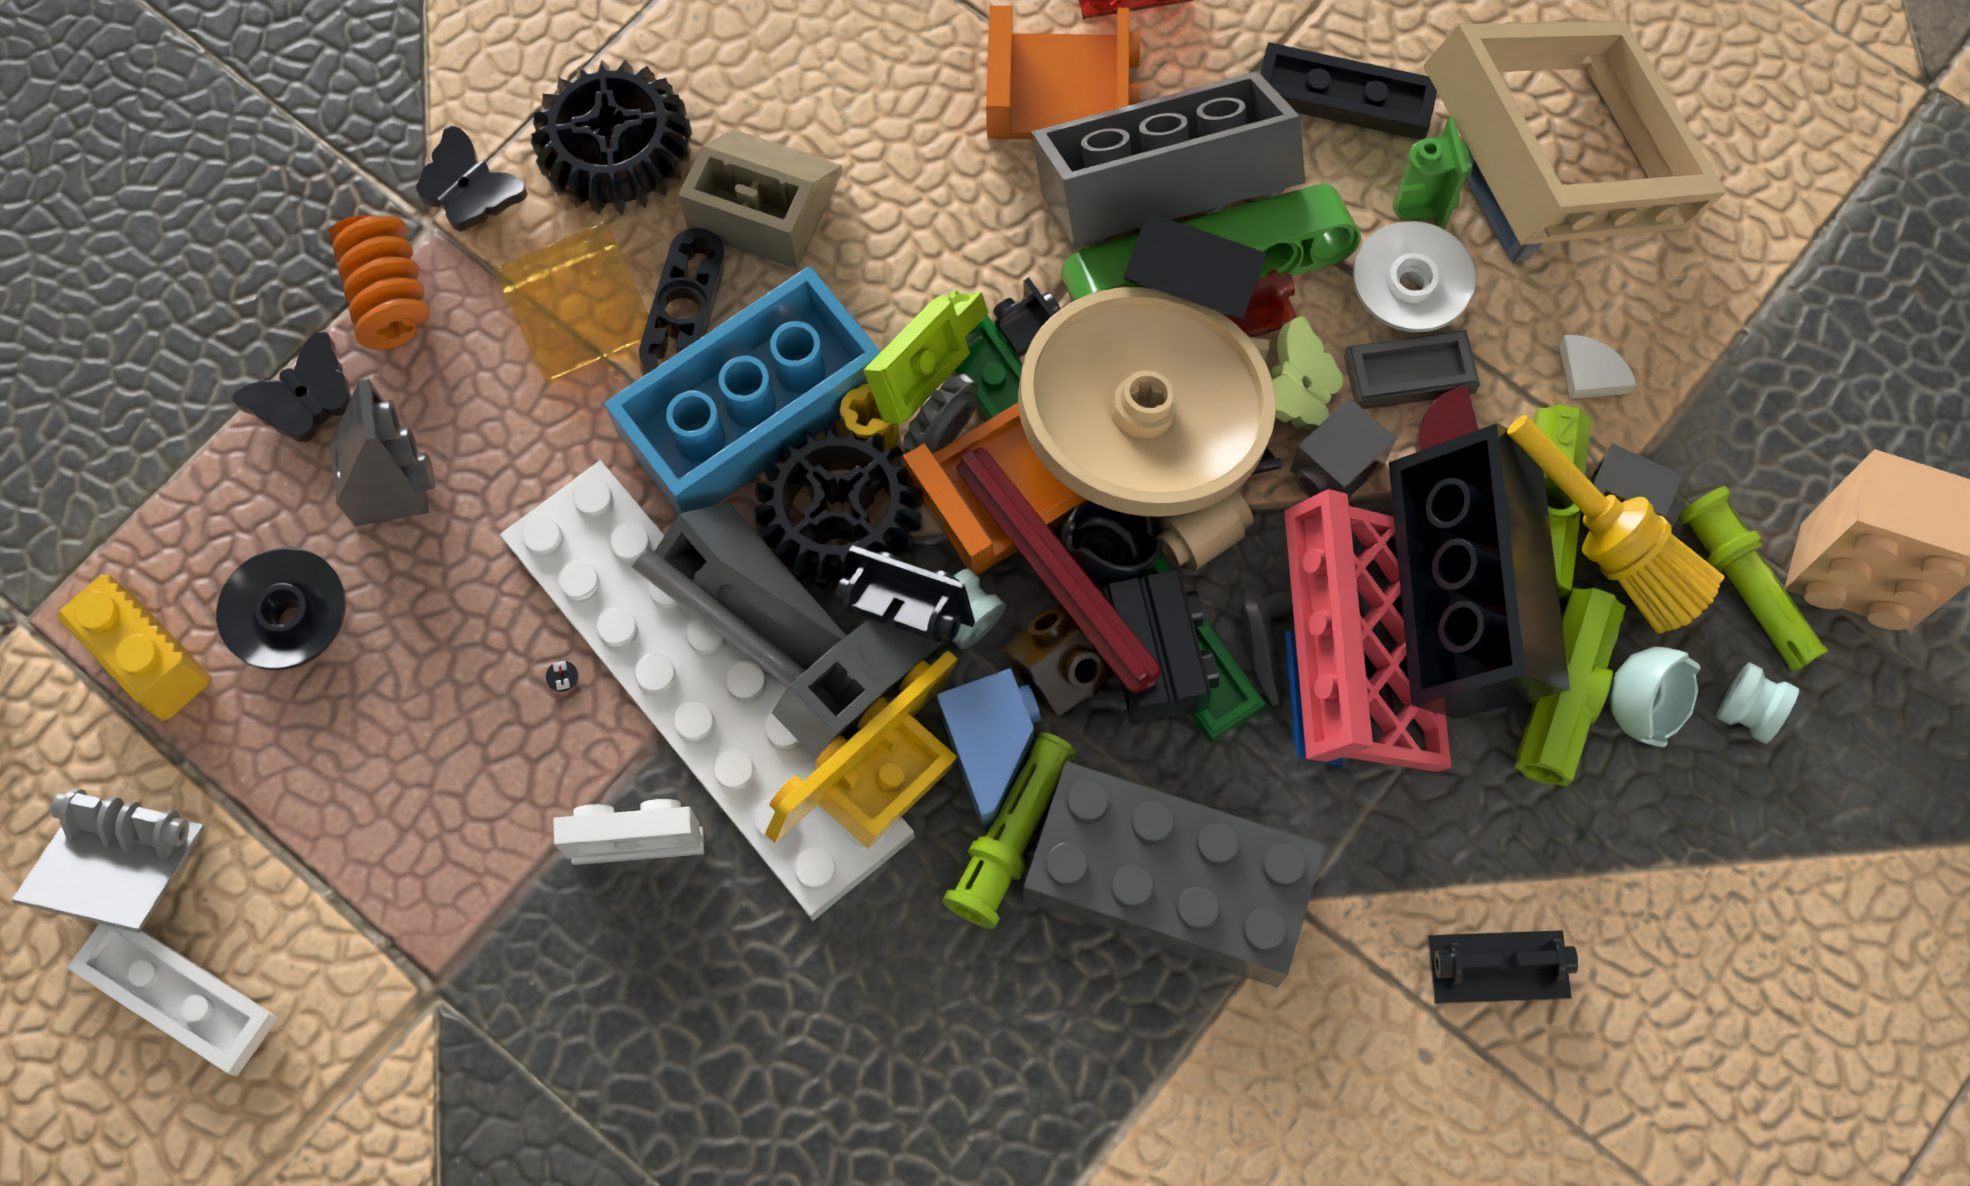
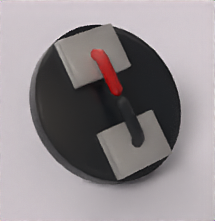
(561, 676)

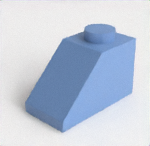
(990, 735)

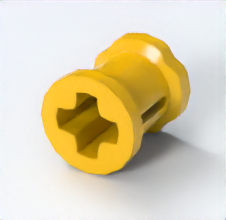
(859, 409)

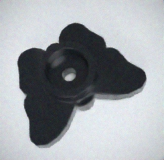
(457, 166)
(280, 401)

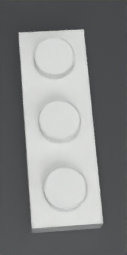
(174, 995)

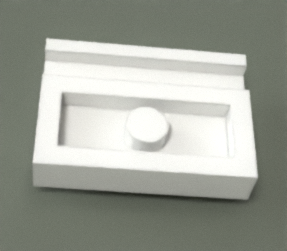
(603, 836)

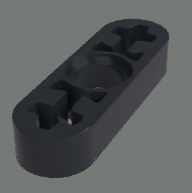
(675, 285)

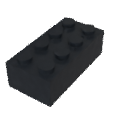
(1477, 576)

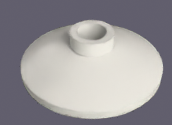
(1419, 255)

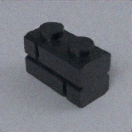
(1165, 622)

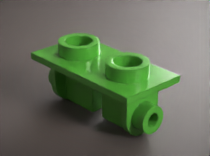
(1434, 178)

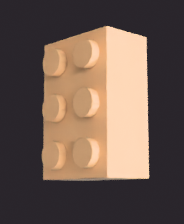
(1886, 543)

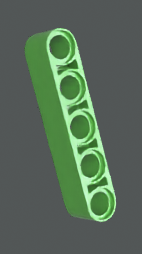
(1295, 229)

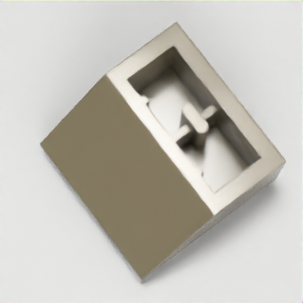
(758, 195)

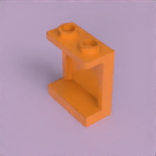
(957, 510)

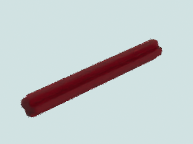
(1059, 571)

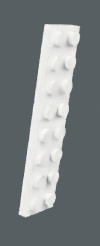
(688, 682)

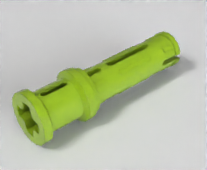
(1736, 552)
(998, 856)

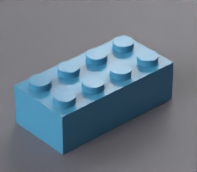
(742, 392)

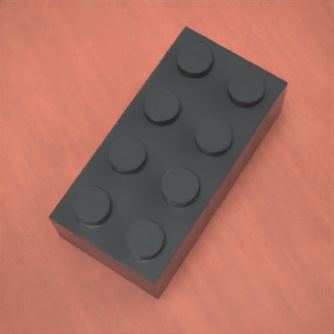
(1169, 157)
(1173, 874)

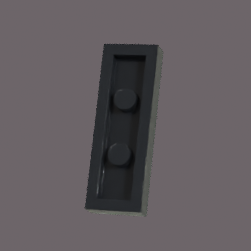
(1351, 91)

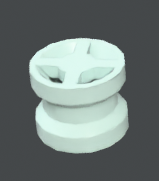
(985, 609)
(1757, 703)

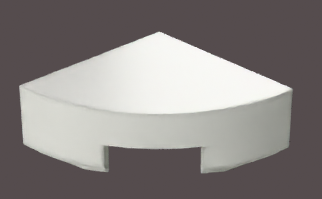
(1594, 368)

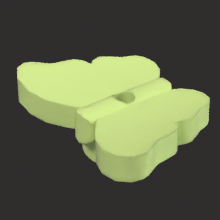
(1303, 376)

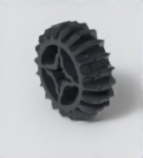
(646, 143)
(810, 467)

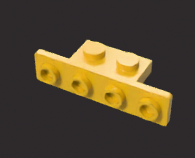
(879, 770)

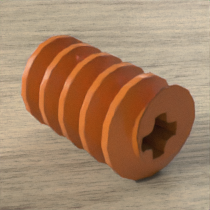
(379, 280)

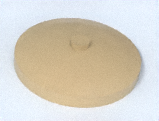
(1146, 402)

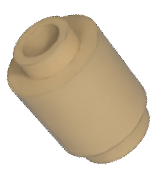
(1206, 533)

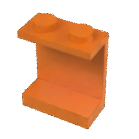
(1055, 77)

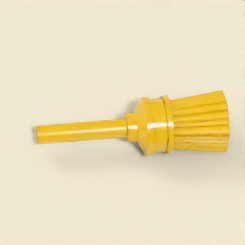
(1628, 540)

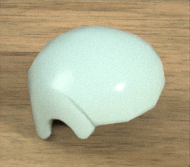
(1654, 694)

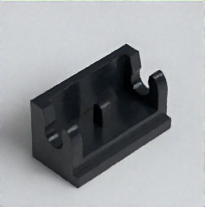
(1195, 265)

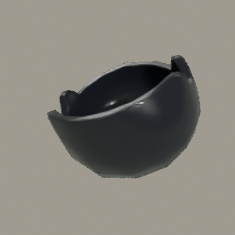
(1110, 543)

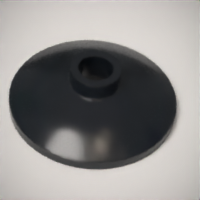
(265, 588)

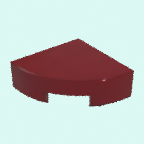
(1446, 419)

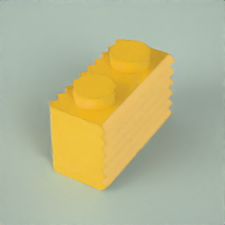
(134, 647)

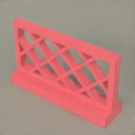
(1335, 636)

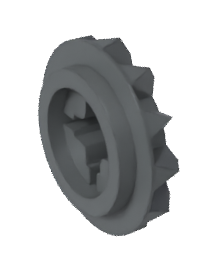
(943, 415)

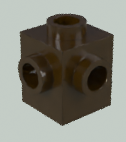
(1057, 662)

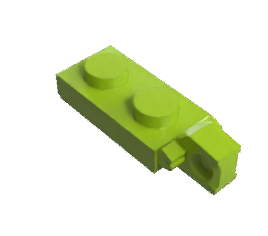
(924, 354)

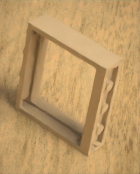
(1512, 161)

